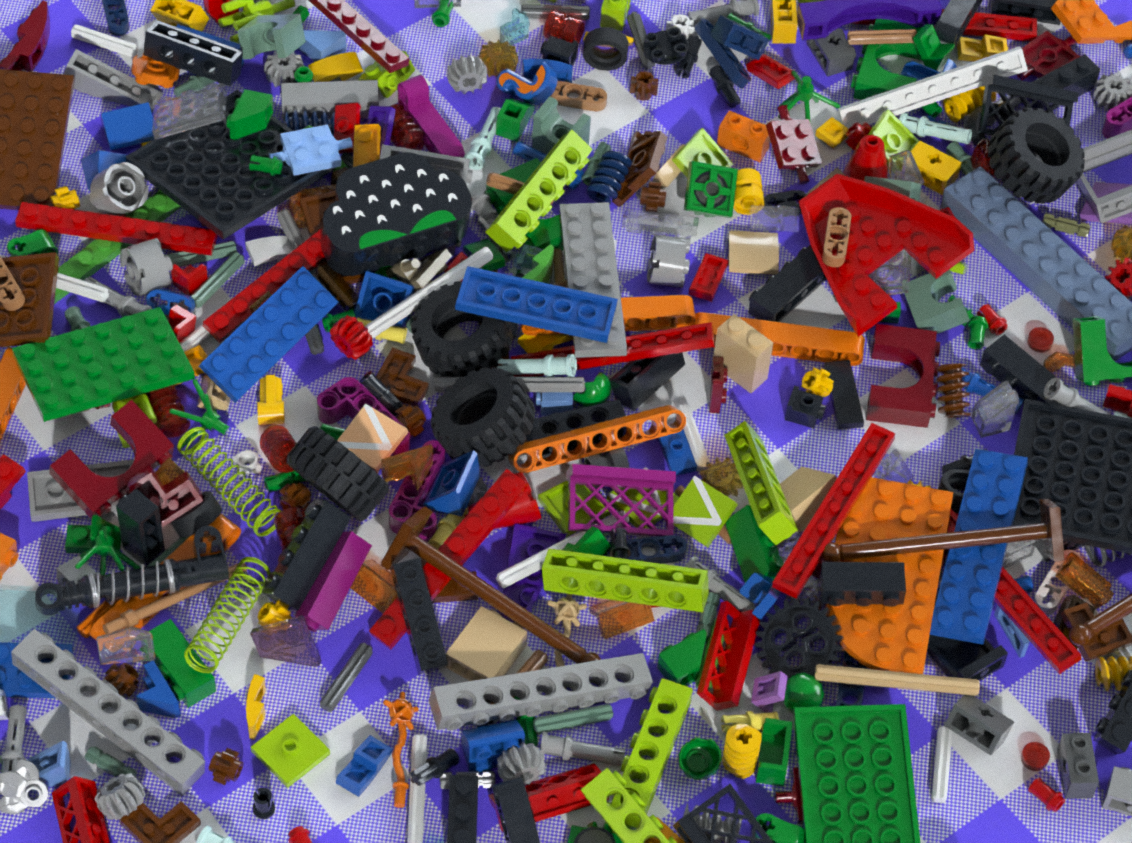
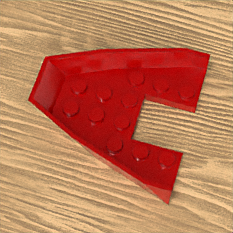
(879, 229)

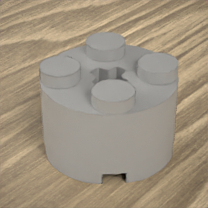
(118, 189)
(668, 261)
(146, 267)

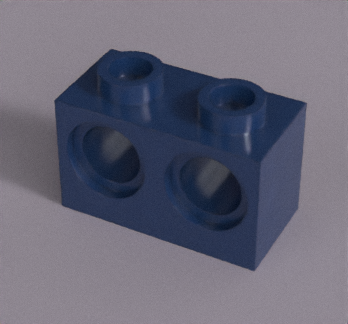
(739, 37)

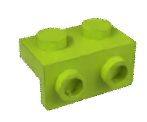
(387, 81)

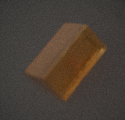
(1084, 580)
(375, 585)
(620, 616)

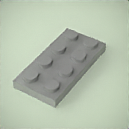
(51, 501)

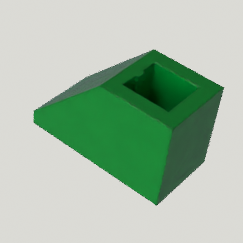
(250, 114)
(513, 119)
(683, 661)

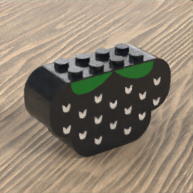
(393, 214)

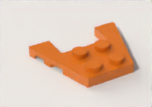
(1089, 23)

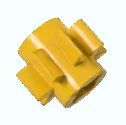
(65, 198)
(817, 382)
(273, 612)

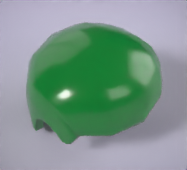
(595, 392)
(803, 691)
(700, 758)

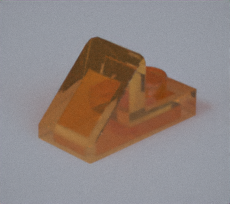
(412, 463)

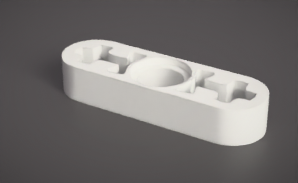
(1047, 587)

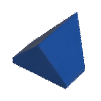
(98, 162)

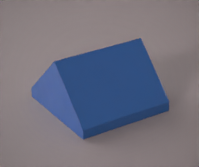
(128, 126)
(380, 295)
(454, 485)

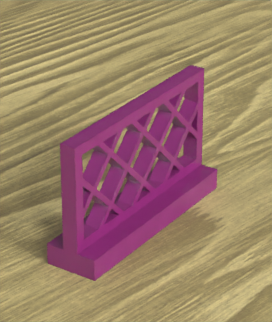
(623, 478)

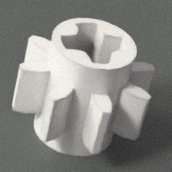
(683, 23)

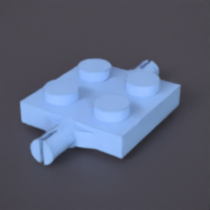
(311, 149)

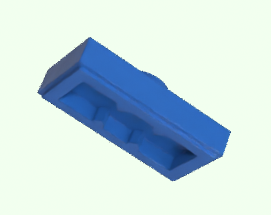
(678, 453)

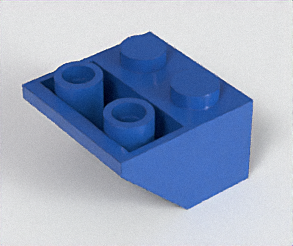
(488, 742)

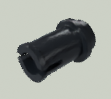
(263, 806)

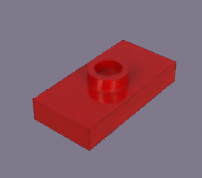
(770, 71)
(345, 120)
(708, 277)

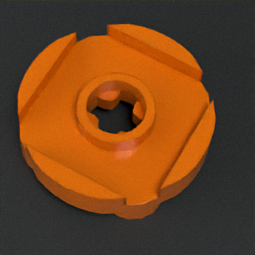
(154, 72)

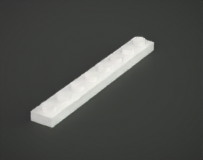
(933, 88)

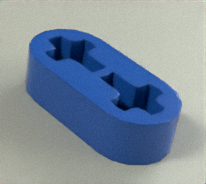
(170, 296)

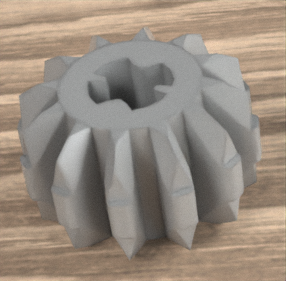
(282, 69)
(467, 74)
(1111, 91)
(521, 762)
(120, 796)

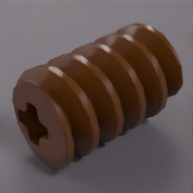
(952, 390)

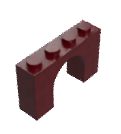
(917, 350)
(97, 492)

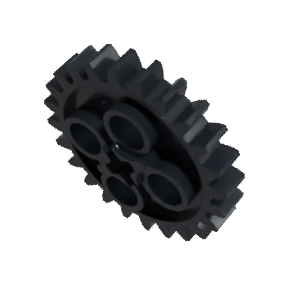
(786, 621)

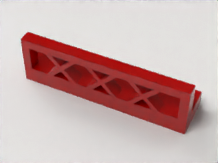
(732, 660)
(557, 793)
(90, 822)

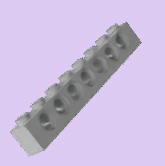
(578, 677)
(178, 775)

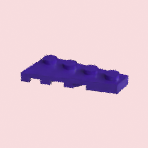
(525, 543)

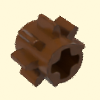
(644, 85)
(653, 196)
(411, 418)
(294, 496)
(123, 678)
(226, 766)

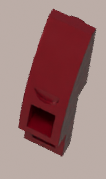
(33, 39)

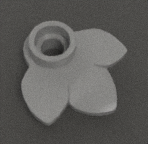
(16, 785)

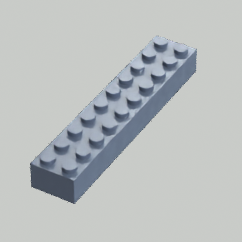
(1039, 257)

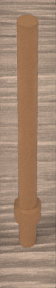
(131, 618)

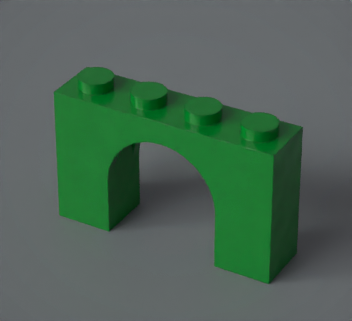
(872, 77)
(549, 229)
(1091, 353)

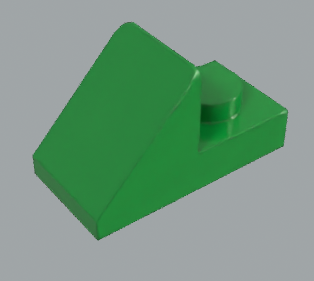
(930, 49)
(82, 537)

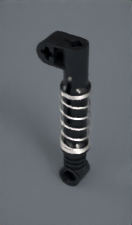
(138, 582)

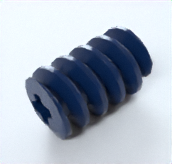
(298, 123)
(608, 177)

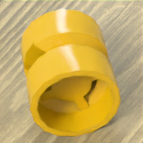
(748, 191)

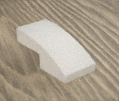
(268, 249)

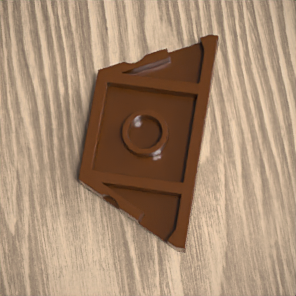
(645, 155)

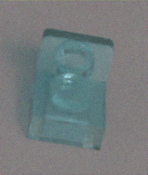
(516, 30)
(524, 259)

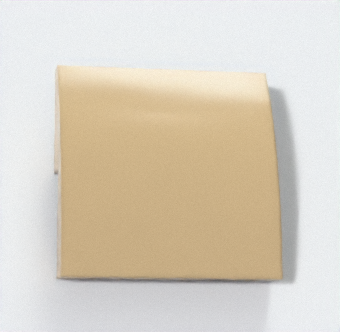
(753, 252)

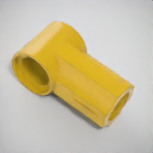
(271, 406)

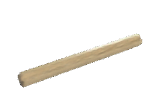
(897, 680)

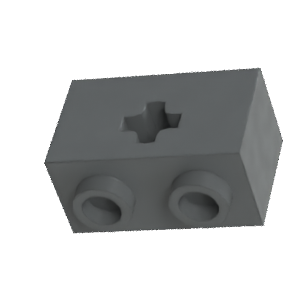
(833, 52)
(979, 723)
(1077, 765)

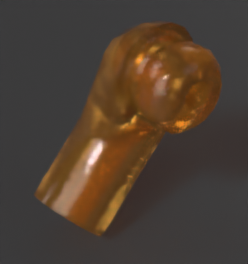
(1059, 360)

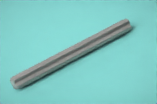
(529, 384)

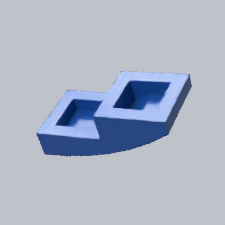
(531, 66)
(364, 766)

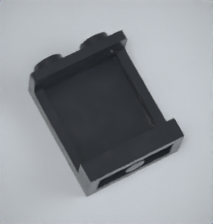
(965, 658)

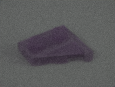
(286, 642)

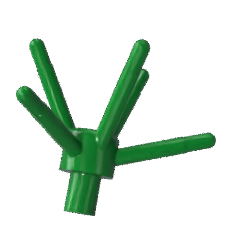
(805, 93)
(209, 420)
(104, 547)

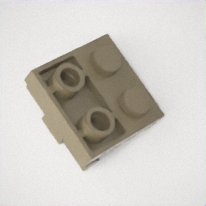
(420, 271)

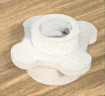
(247, 457)

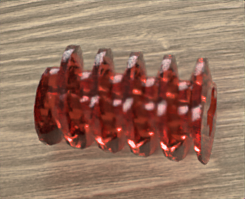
(404, 131)
(161, 402)
(276, 444)

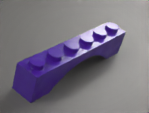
(823, 17)

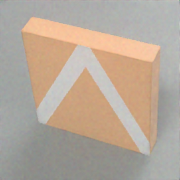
(372, 436)

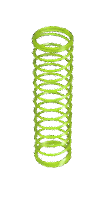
(263, 515)
(238, 570)

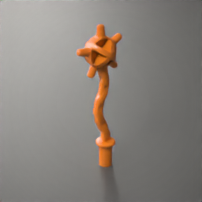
(400, 713)

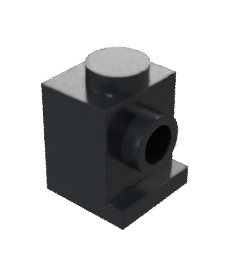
(560, 50)
(804, 408)

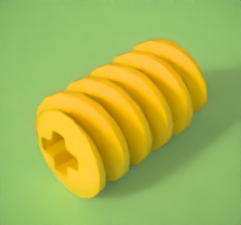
(964, 103)
(1111, 671)
(741, 750)

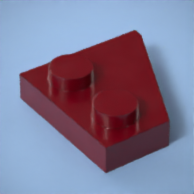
(718, 378)

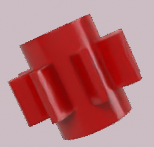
(856, 133)

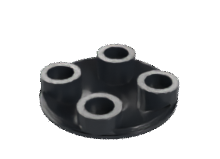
(666, 46)

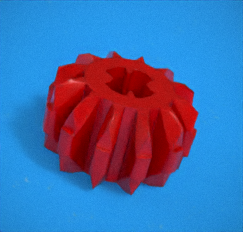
(1119, 274)
(351, 337)

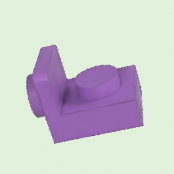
(769, 690)

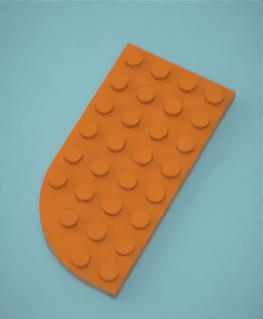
(899, 634)

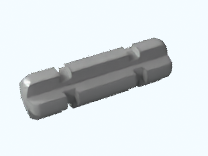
(486, 779)

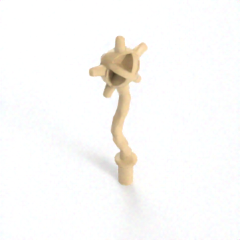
(566, 610)

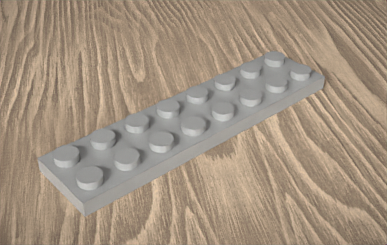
(593, 269)

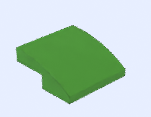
(542, 266)

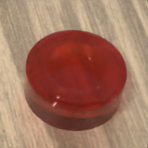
(1040, 339)
(1035, 756)

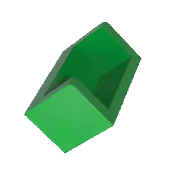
(774, 752)

